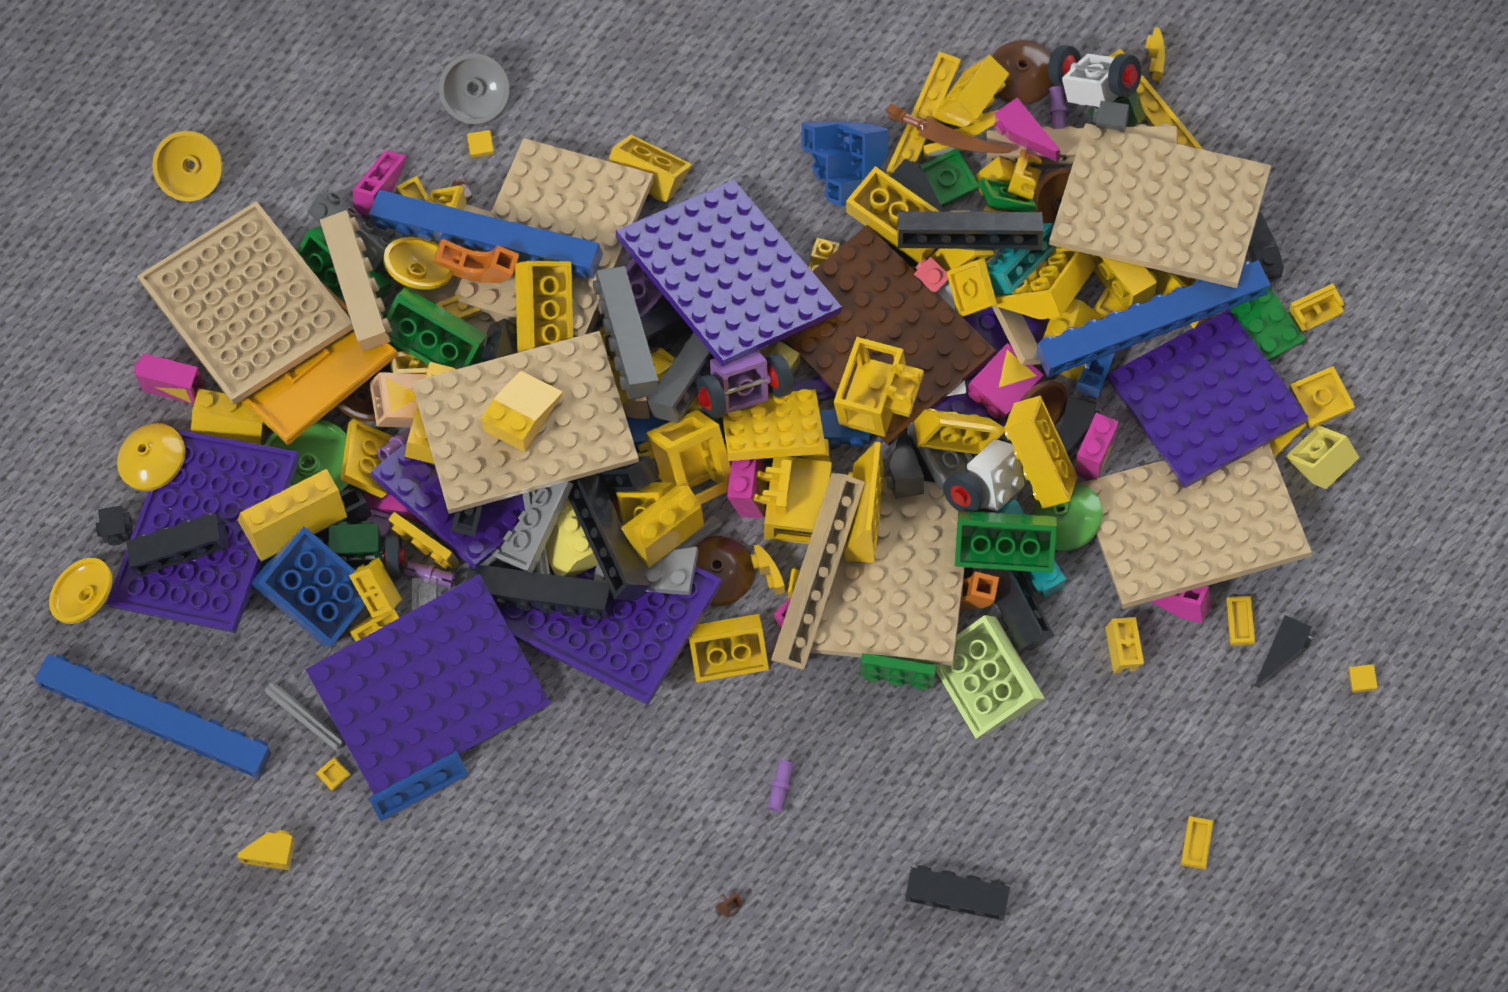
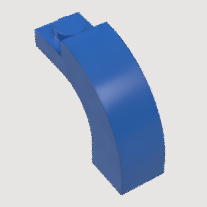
(1094, 376)

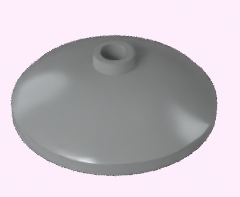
(478, 105)

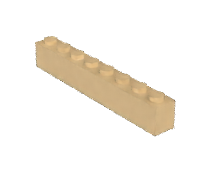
(1069, 139)
(818, 571)

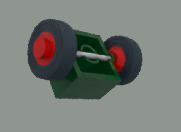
(364, 542)

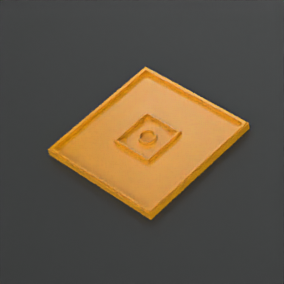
(317, 384)

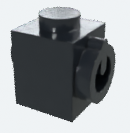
(114, 525)

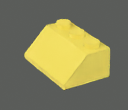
(568, 546)

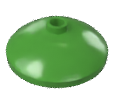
(1079, 519)

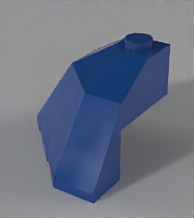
(844, 154)

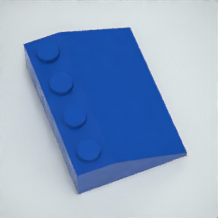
(311, 587)

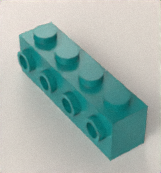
(1017, 264)
(1042, 582)

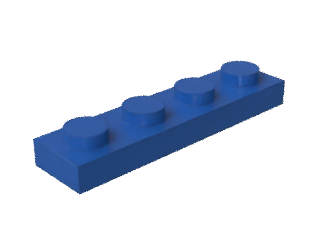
(418, 786)

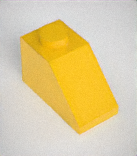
(270, 850)

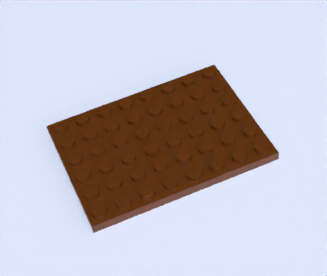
(894, 308)

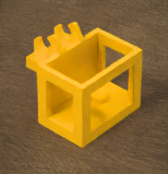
(876, 389)
(690, 454)
(793, 497)

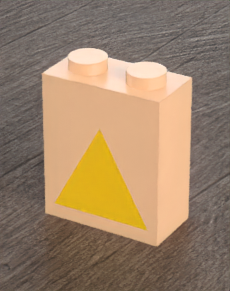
(394, 399)

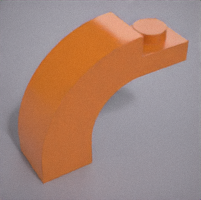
(476, 266)
(978, 591)

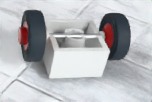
(1094, 76)
(990, 481)

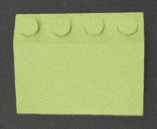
(988, 678)

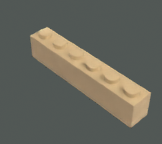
(355, 280)

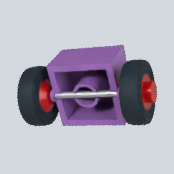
(743, 383)

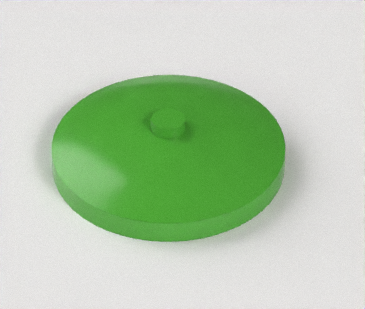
(320, 449)

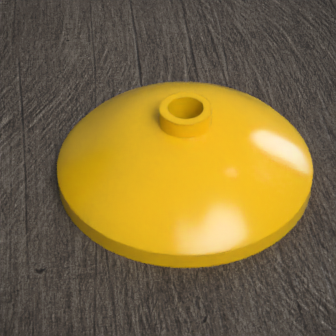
(174, 173)
(412, 265)
(157, 463)
(80, 591)

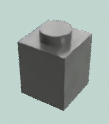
(1111, 116)

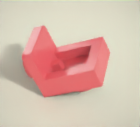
(931, 274)

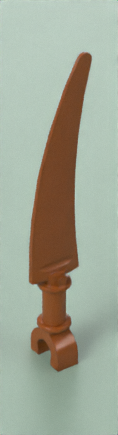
(944, 135)

